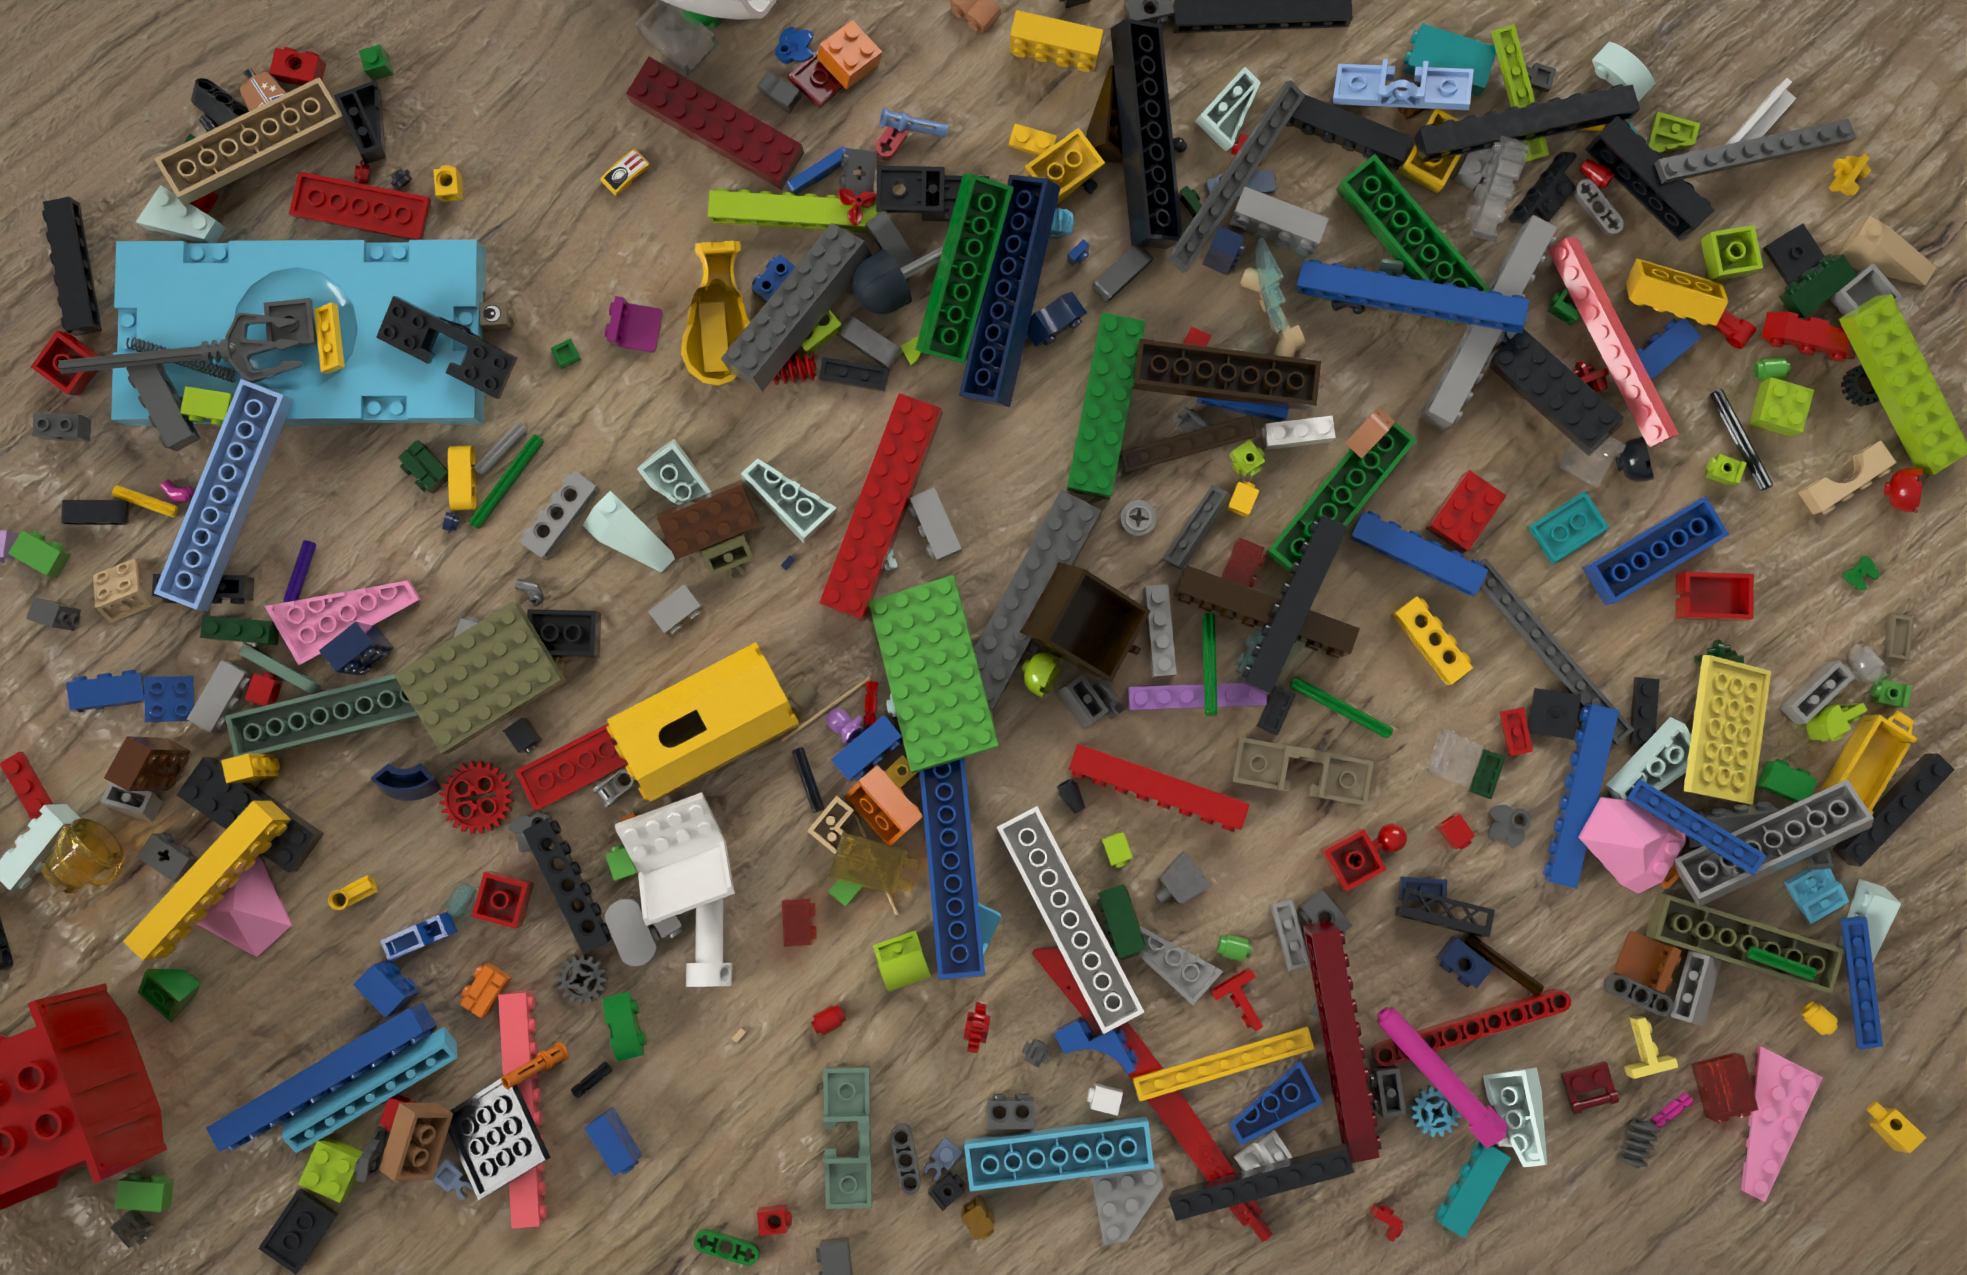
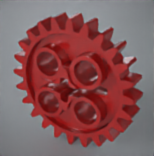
(479, 816)

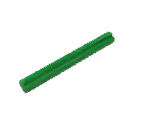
(506, 481)
(1209, 661)
(1341, 707)

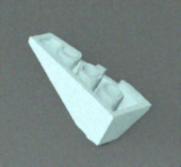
(673, 474)
(1520, 1104)

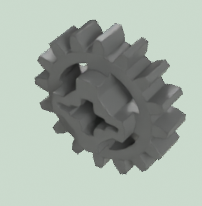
(584, 987)

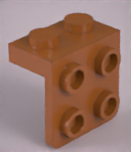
(1647, 961)

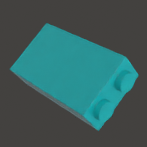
(1450, 50)

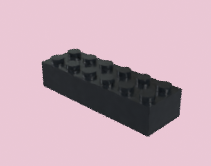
(1632, 162)
(1556, 392)
(225, 801)

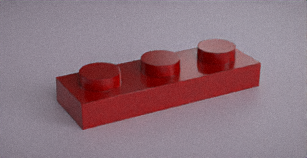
(26, 784)

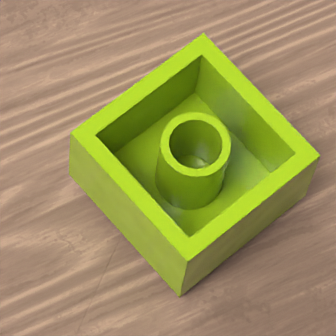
(1731, 253)
(1781, 407)
(331, 1169)

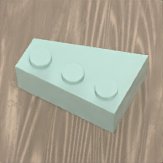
(169, 216)
(1878, 907)

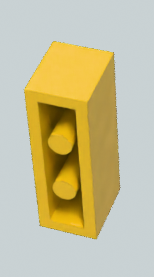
(250, 768)

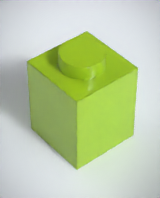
(1117, 849)

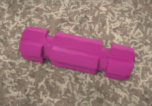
(1672, 1110)

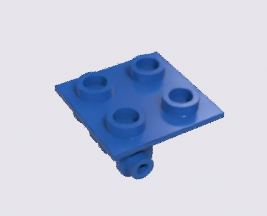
(168, 698)

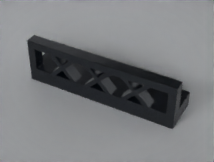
(1443, 921)

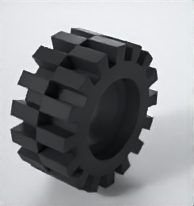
(1853, 390)

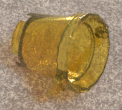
(81, 855)

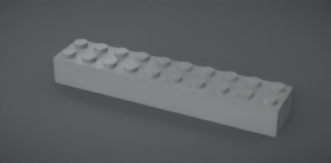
(1478, 341)

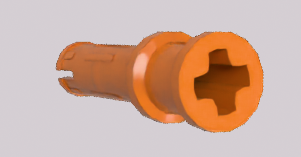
(543, 1061)

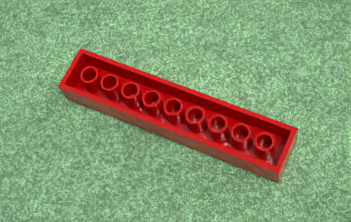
(881, 507)

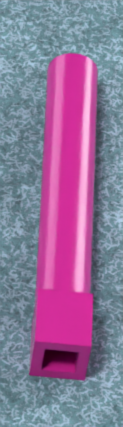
(1482, 1120)

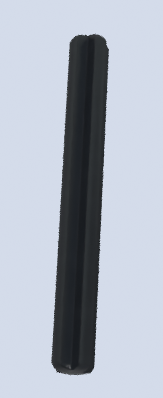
(1741, 439)

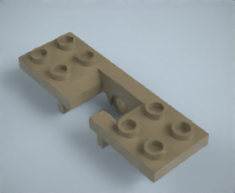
(1267, 763)

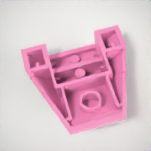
(1631, 843)
(249, 912)

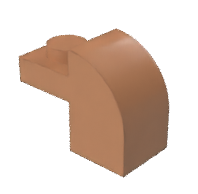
(1370, 432)

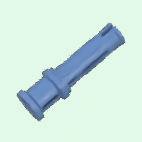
(902, 119)

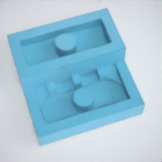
(1816, 893)

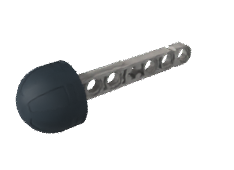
(883, 285)

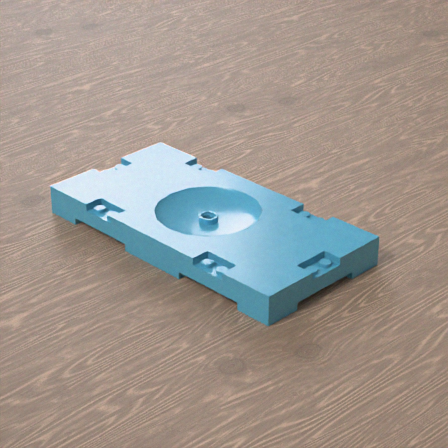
(193, 291)

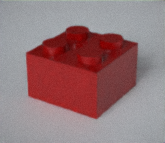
(64, 347)
(502, 899)

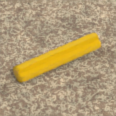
(145, 501)

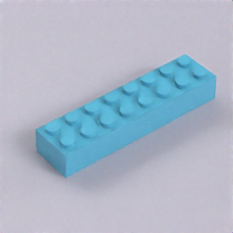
(1058, 1153)

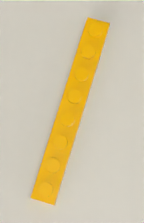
(1223, 1063)

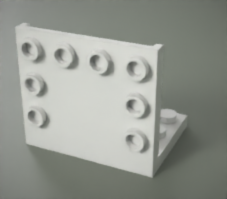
(677, 858)

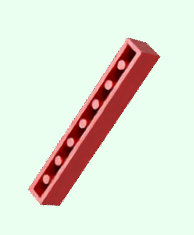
(1159, 787)

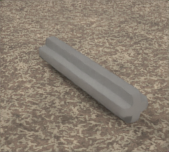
(500, 449)

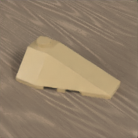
(1891, 254)

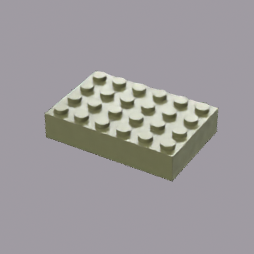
(480, 678)

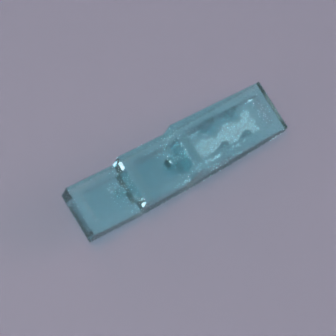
(1269, 278)

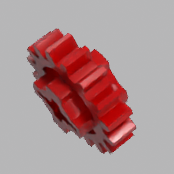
(976, 1027)

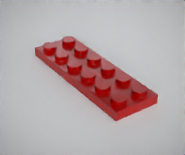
(359, 206)
(570, 768)

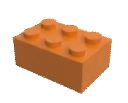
(883, 805)

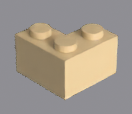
(829, 824)

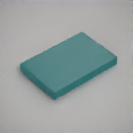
(1568, 527)

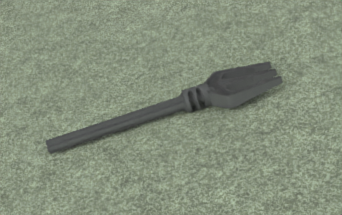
(232, 349)

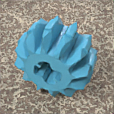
(1062, 223)

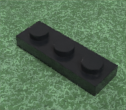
(854, 374)
(1644, 710)

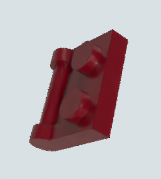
(1586, 1080)

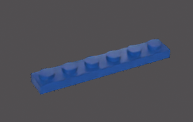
(1696, 827)
(1861, 982)

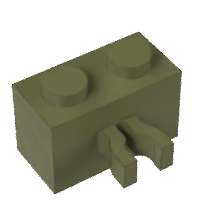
(727, 554)

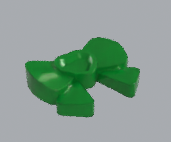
(1855, 575)

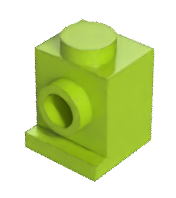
(1717, 473)

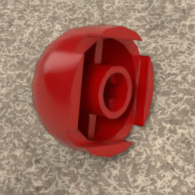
(1905, 489)

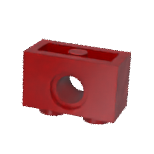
(287, 59)

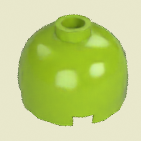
(1041, 672)

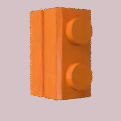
(484, 990)

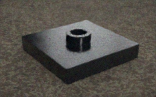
(1794, 253)
(1554, 713)

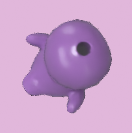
(841, 723)

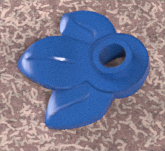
(794, 45)

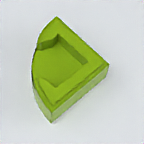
(909, 351)

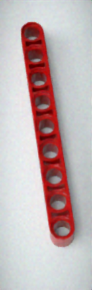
(1482, 1028)

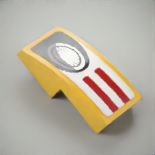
(624, 171)

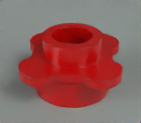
(362, 172)

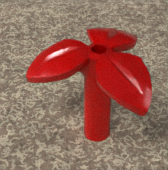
(865, 200)

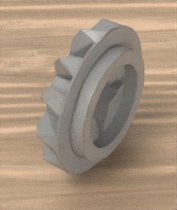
(1146, 511)

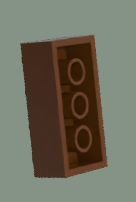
(708, 519)
(147, 764)

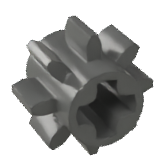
(1036, 1052)

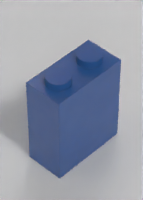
(614, 1142)

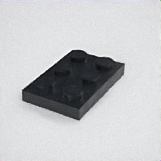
(298, 1231)

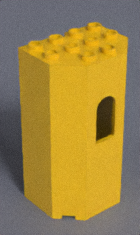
(736, 703)

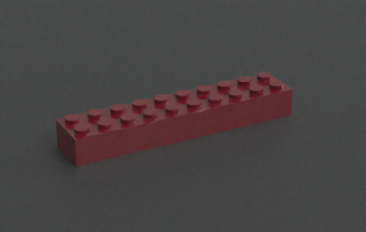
(1341, 1039)

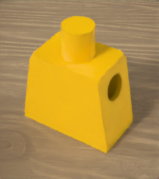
(1895, 1128)

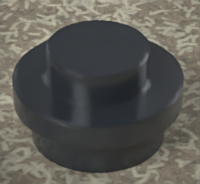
(401, 178)

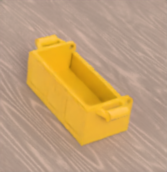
(1872, 756)

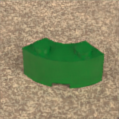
(625, 1033)

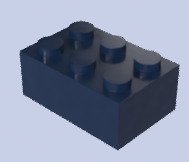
(357, 649)

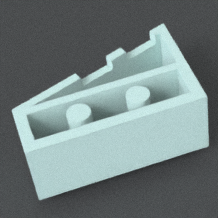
(1227, 111)

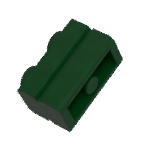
(424, 466)

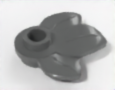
(524, 822)
(1505, 826)

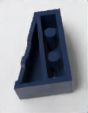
(1224, 250)

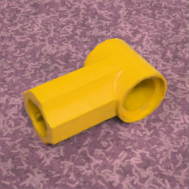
(353, 893)

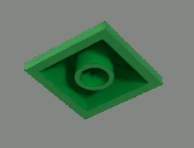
(168, 990)

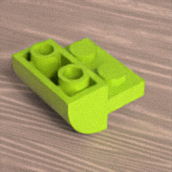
(1834, 721)
(901, 961)

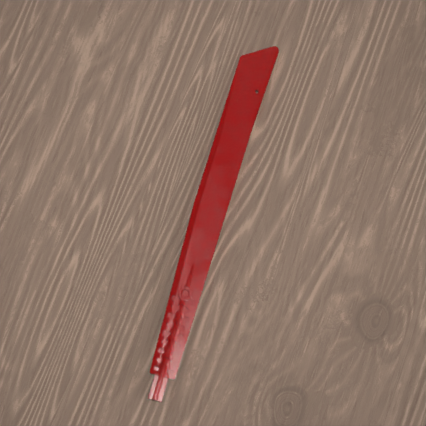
(1170, 1107)

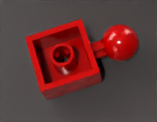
(1368, 862)

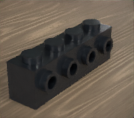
(231, 587)

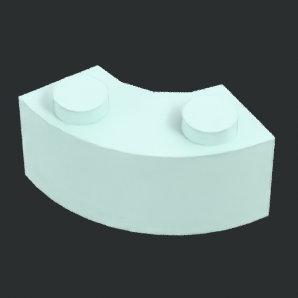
(1622, 67)

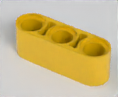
(462, 477)

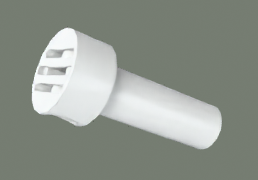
(709, 965)

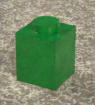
(376, 62)

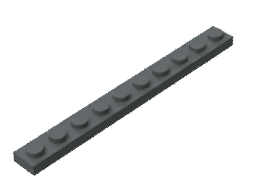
(1754, 151)
(1236, 176)
(1546, 646)

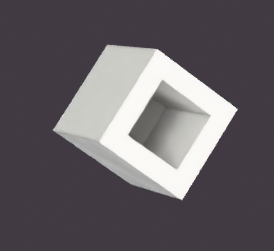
(1105, 1098)

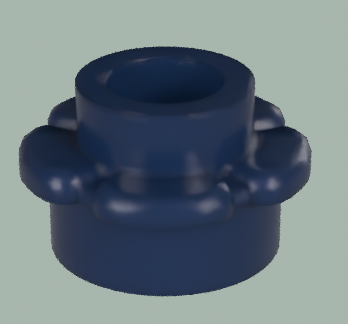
(450, 522)

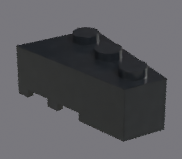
(364, 118)

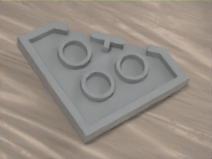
(1124, 1200)

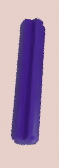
(300, 571)

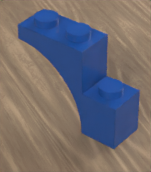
(1077, 1036)

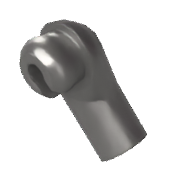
(532, 589)

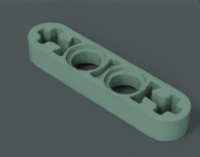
(279, 668)

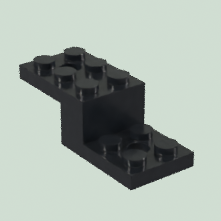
(926, 191)

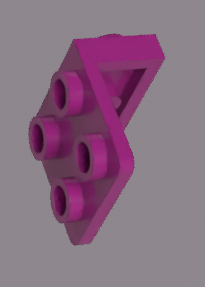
(633, 325)

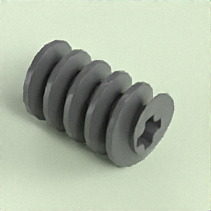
(1639, 1143)

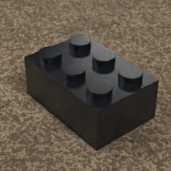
(568, 631)

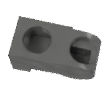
(779, 92)

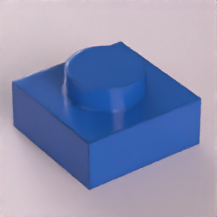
(1079, 253)

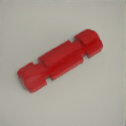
(870, 703)

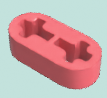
(896, 143)

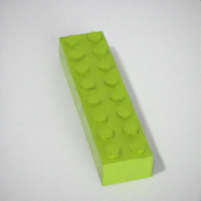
(1904, 384)

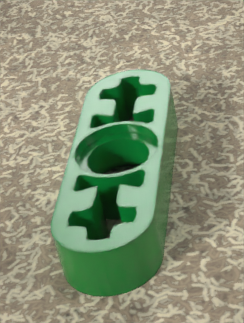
(712, 1235)

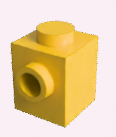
(900, 772)

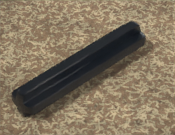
(808, 780)

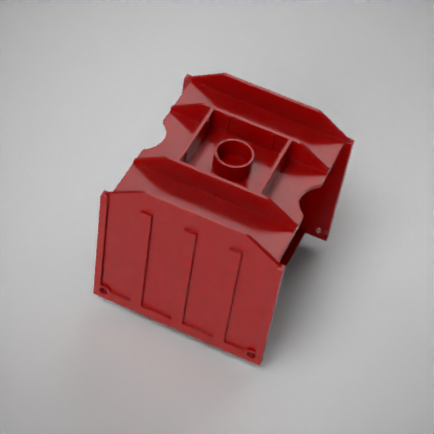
(73, 1096)

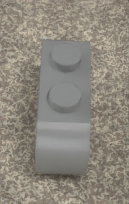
(632, 937)

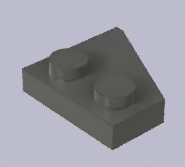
(371, 1158)

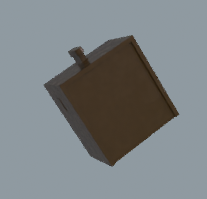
(1086, 621)

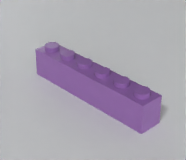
(1192, 697)

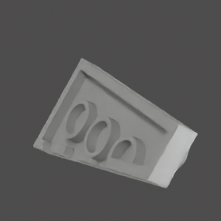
(1178, 967)

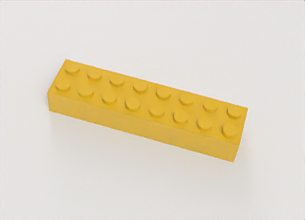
(207, 880)

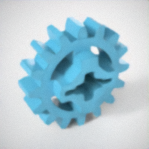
(1431, 1118)

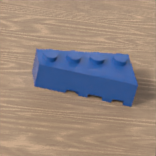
(1279, 1103)

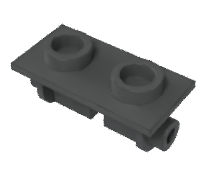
(1189, 420)

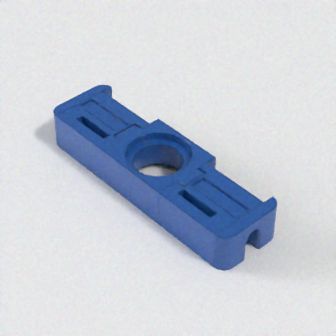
(816, 172)

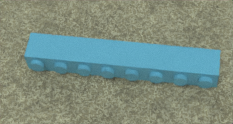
(369, 1090)

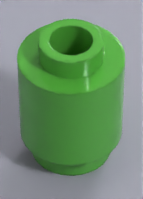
(1771, 367)
(1234, 947)

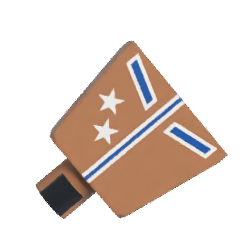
(259, 89)

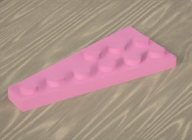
(316, 621)
(1783, 1099)

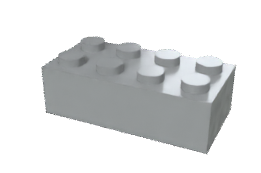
(1278, 221)

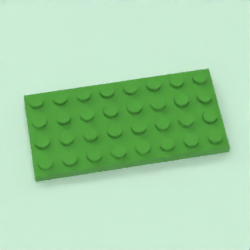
(933, 674)

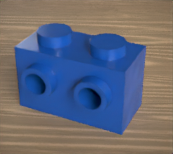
(777, 271)

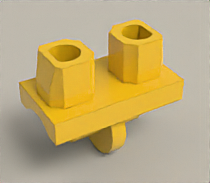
(1847, 171)

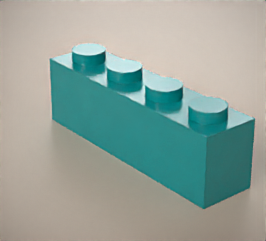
(1471, 1188)

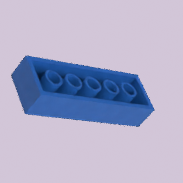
(1655, 551)

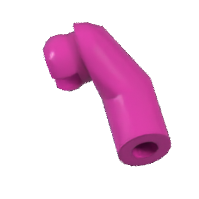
(177, 494)

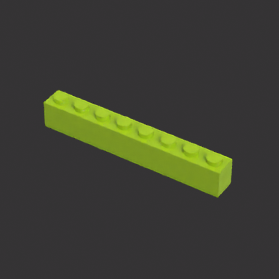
(783, 210)

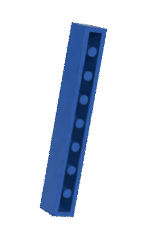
(1581, 793)

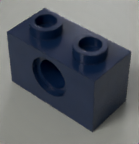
(1476, 968)

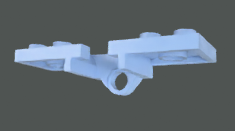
(1438, 90)

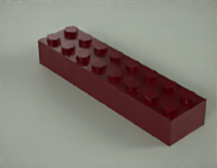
(715, 122)

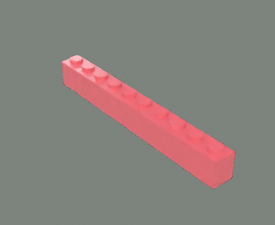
(1613, 342)
(517, 1049)

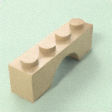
(1868, 463)

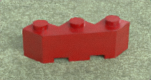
(1807, 335)

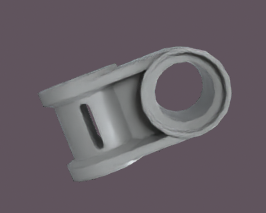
(613, 789)

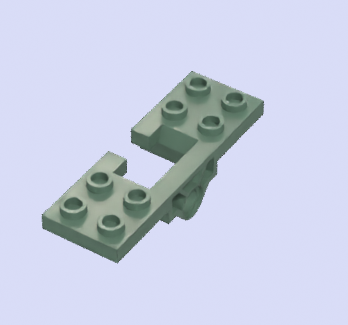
(846, 1100)

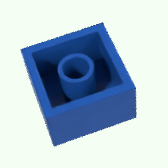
(386, 988)

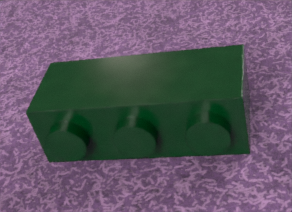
(1817, 285)
(239, 630)
(1121, 922)

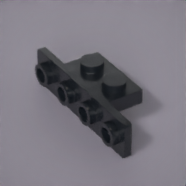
(1548, 192)

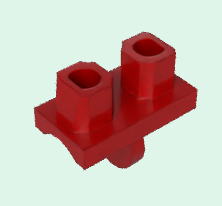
(1596, 379)

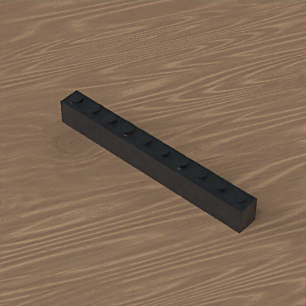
(1526, 123)

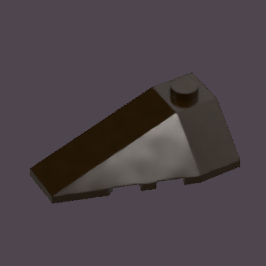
(1104, 125)

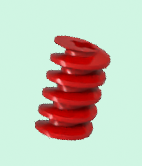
(797, 368)

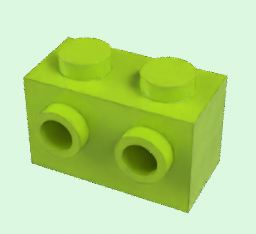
(205, 405)

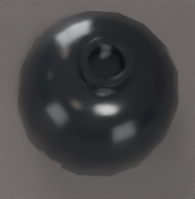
(1635, 461)

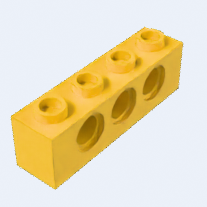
(1460, 662)

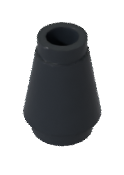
(1071, 795)

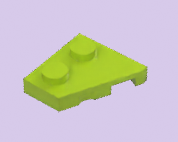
(1672, 133)

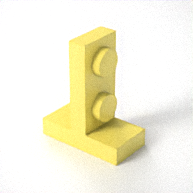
(1648, 1051)

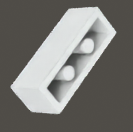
(1298, 432)

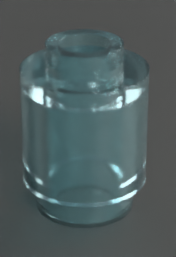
(461, 900)

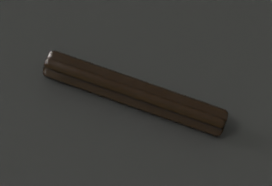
(1504, 965)

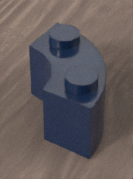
(1055, 319)
(406, 783)

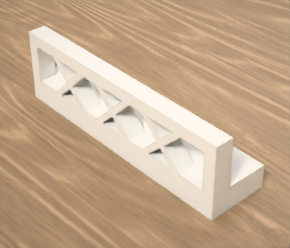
(1765, 114)

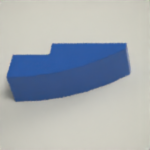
(418, 936)

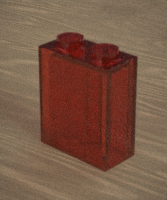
(1725, 1087)

